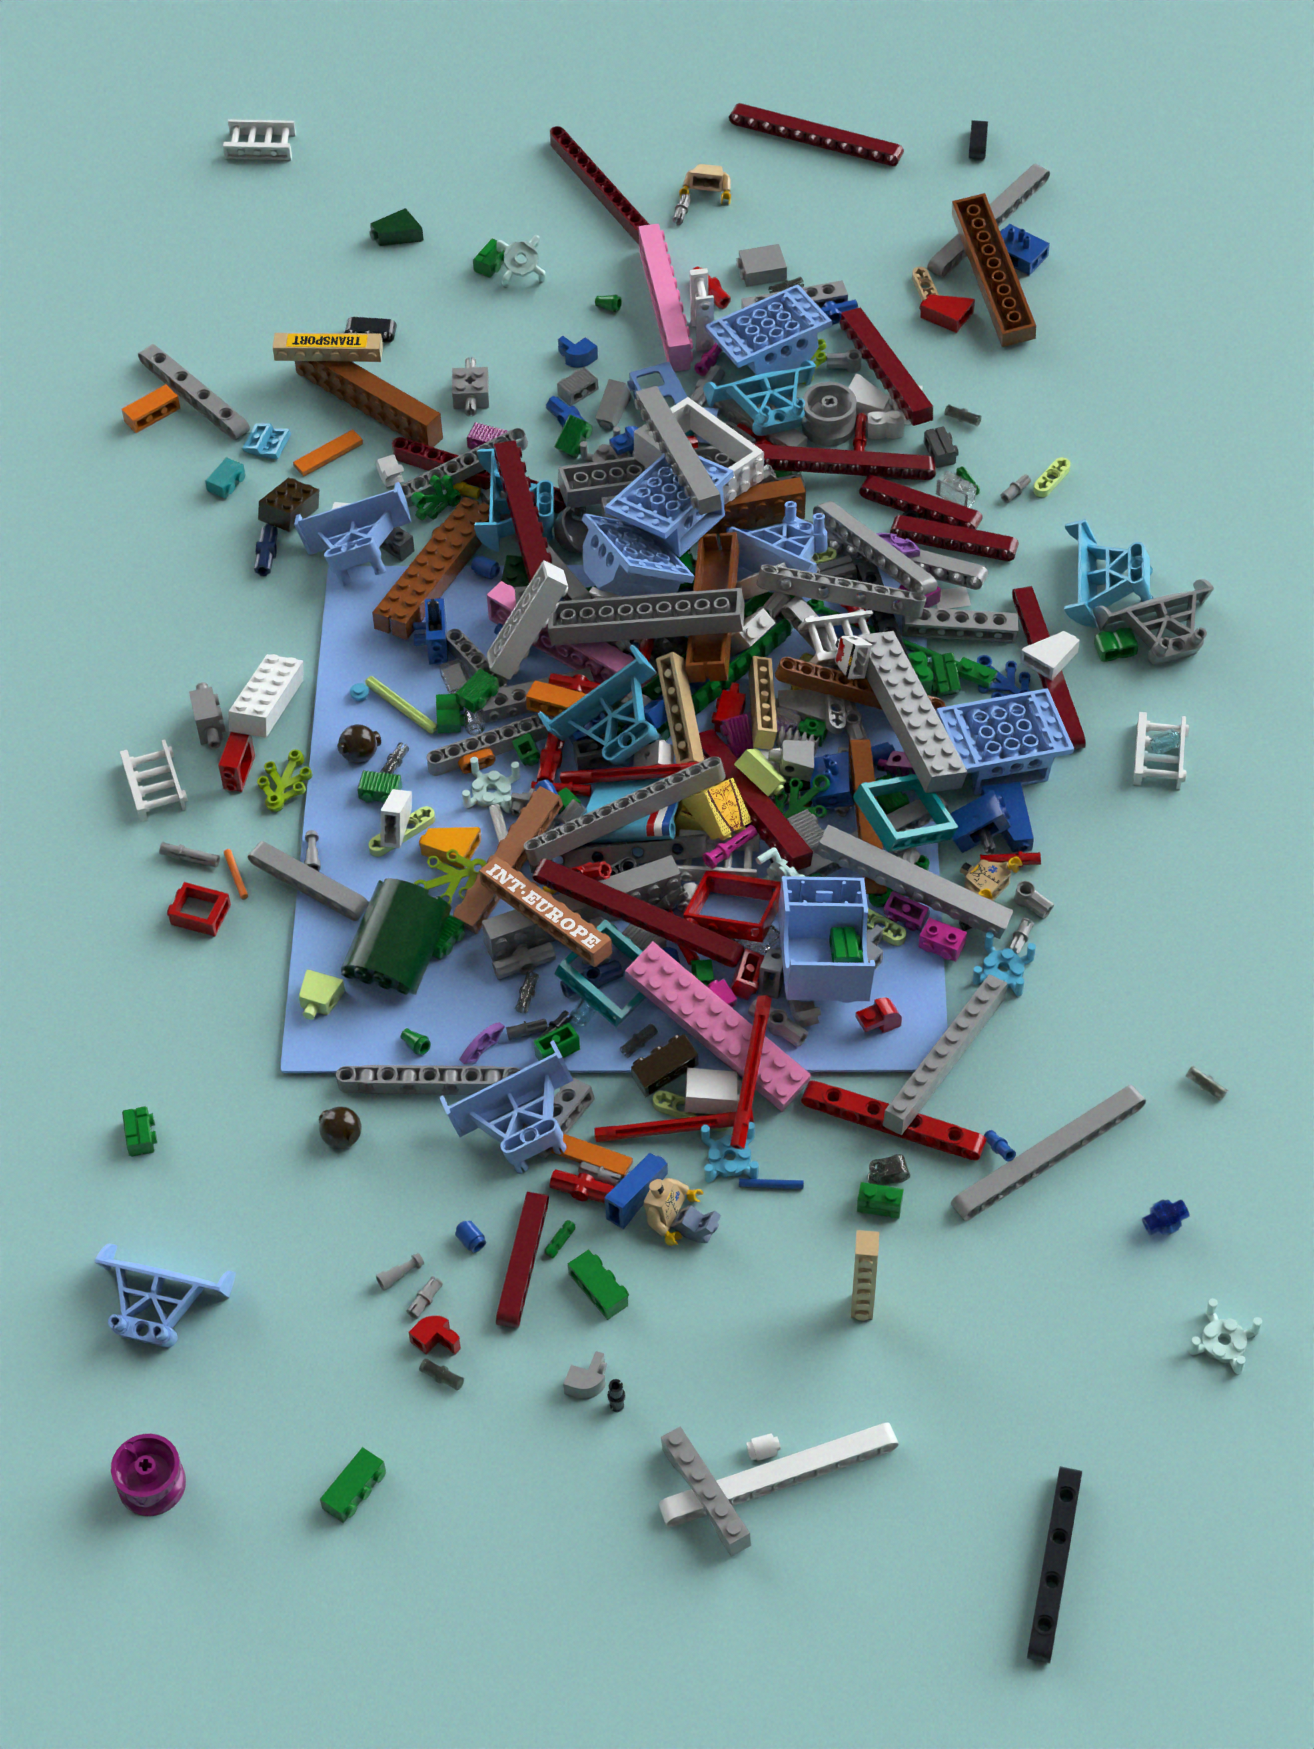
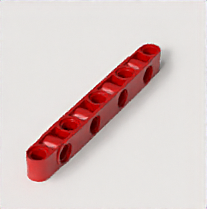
(928, 1130)

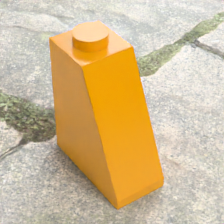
(441, 840)

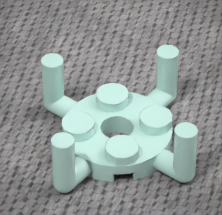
(520, 268)
(487, 781)
(778, 867)
(1225, 1328)

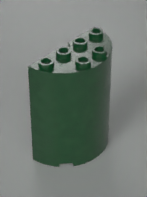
(396, 936)

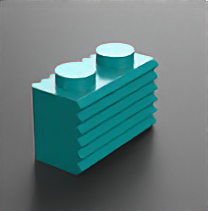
(225, 478)

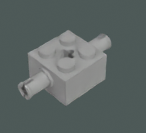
(470, 387)
(207, 715)

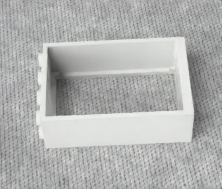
(691, 416)

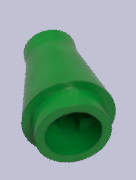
(609, 302)
(417, 1042)

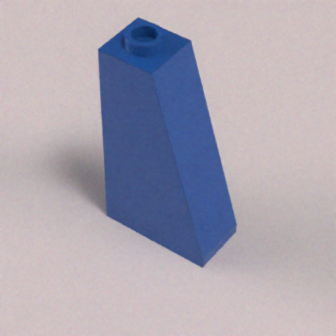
(1020, 834)
(629, 1194)

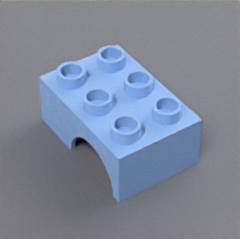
(805, 916)

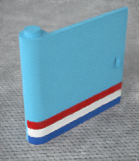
(654, 826)

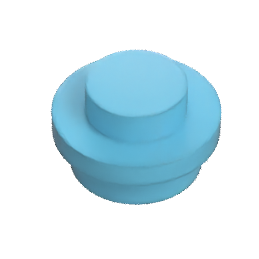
(359, 692)

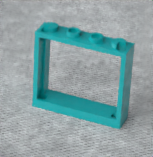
(890, 838)
(588, 991)

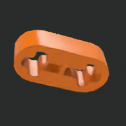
(485, 759)

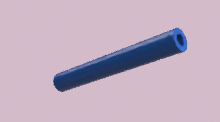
(771, 1183)

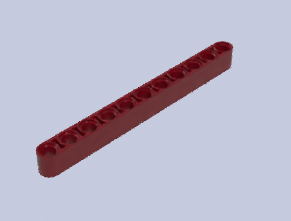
(816, 134)
(597, 182)
(428, 458)
(848, 462)
(1036, 630)
(638, 913)

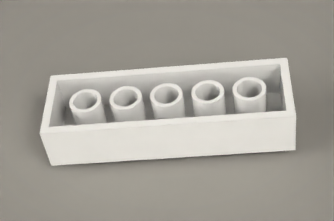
(527, 620)
(266, 695)

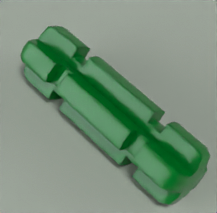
(963, 473)
(559, 1239)

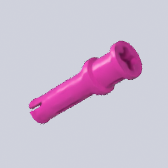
(704, 360)
(723, 851)

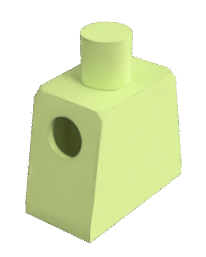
(319, 993)

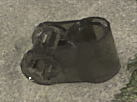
(890, 1169)

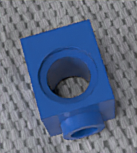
(655, 713)

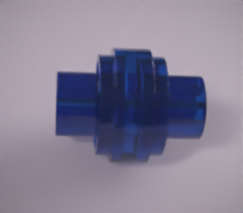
(1165, 1217)

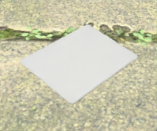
(953, 598)

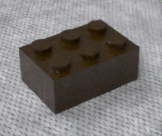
(287, 501)
(664, 1064)

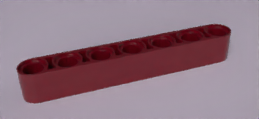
(927, 505)
(955, 538)
(522, 1260)

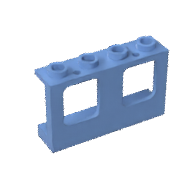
(671, 387)

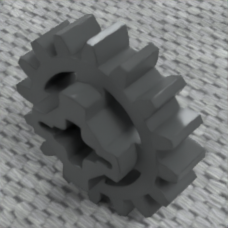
(672, 644)

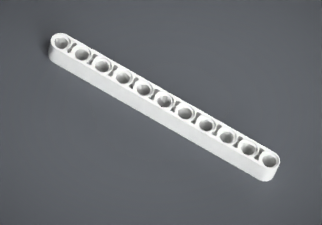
(785, 1472)

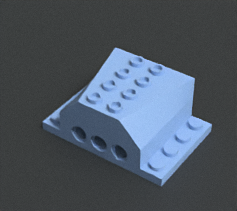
(772, 332)
(661, 506)
(629, 559)
(1007, 737)

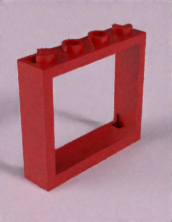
(737, 886)

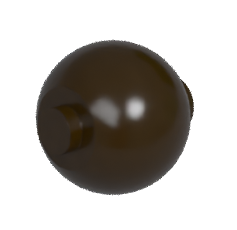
(358, 743)
(339, 1127)

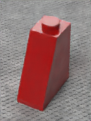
(947, 311)

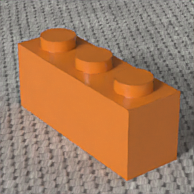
(151, 408)
(550, 698)

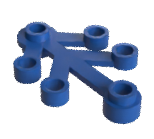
(1005, 684)

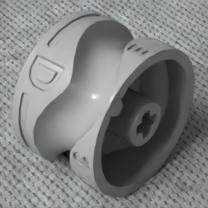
(829, 414)

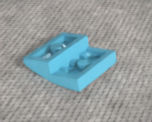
(266, 441)

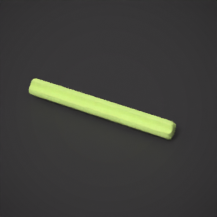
(401, 704)

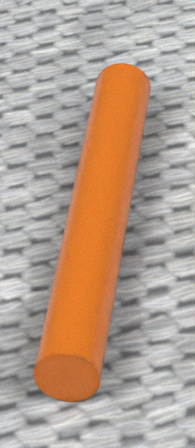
(235, 874)

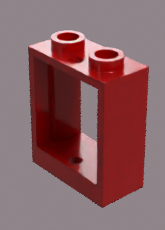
(236, 761)
(206, 926)

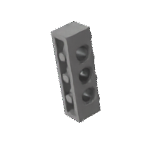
(569, 1106)

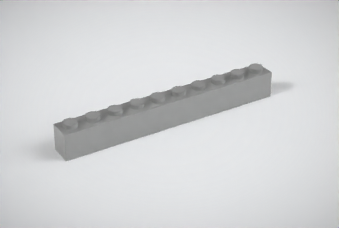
(678, 450)
(913, 881)
(944, 1055)

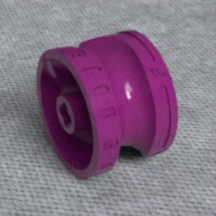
(148, 1474)

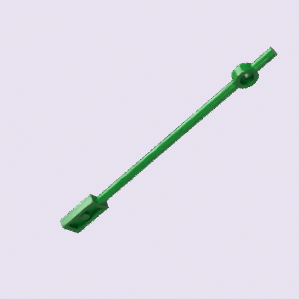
(966, 668)

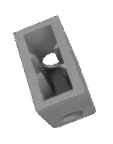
(794, 758)
(771, 964)

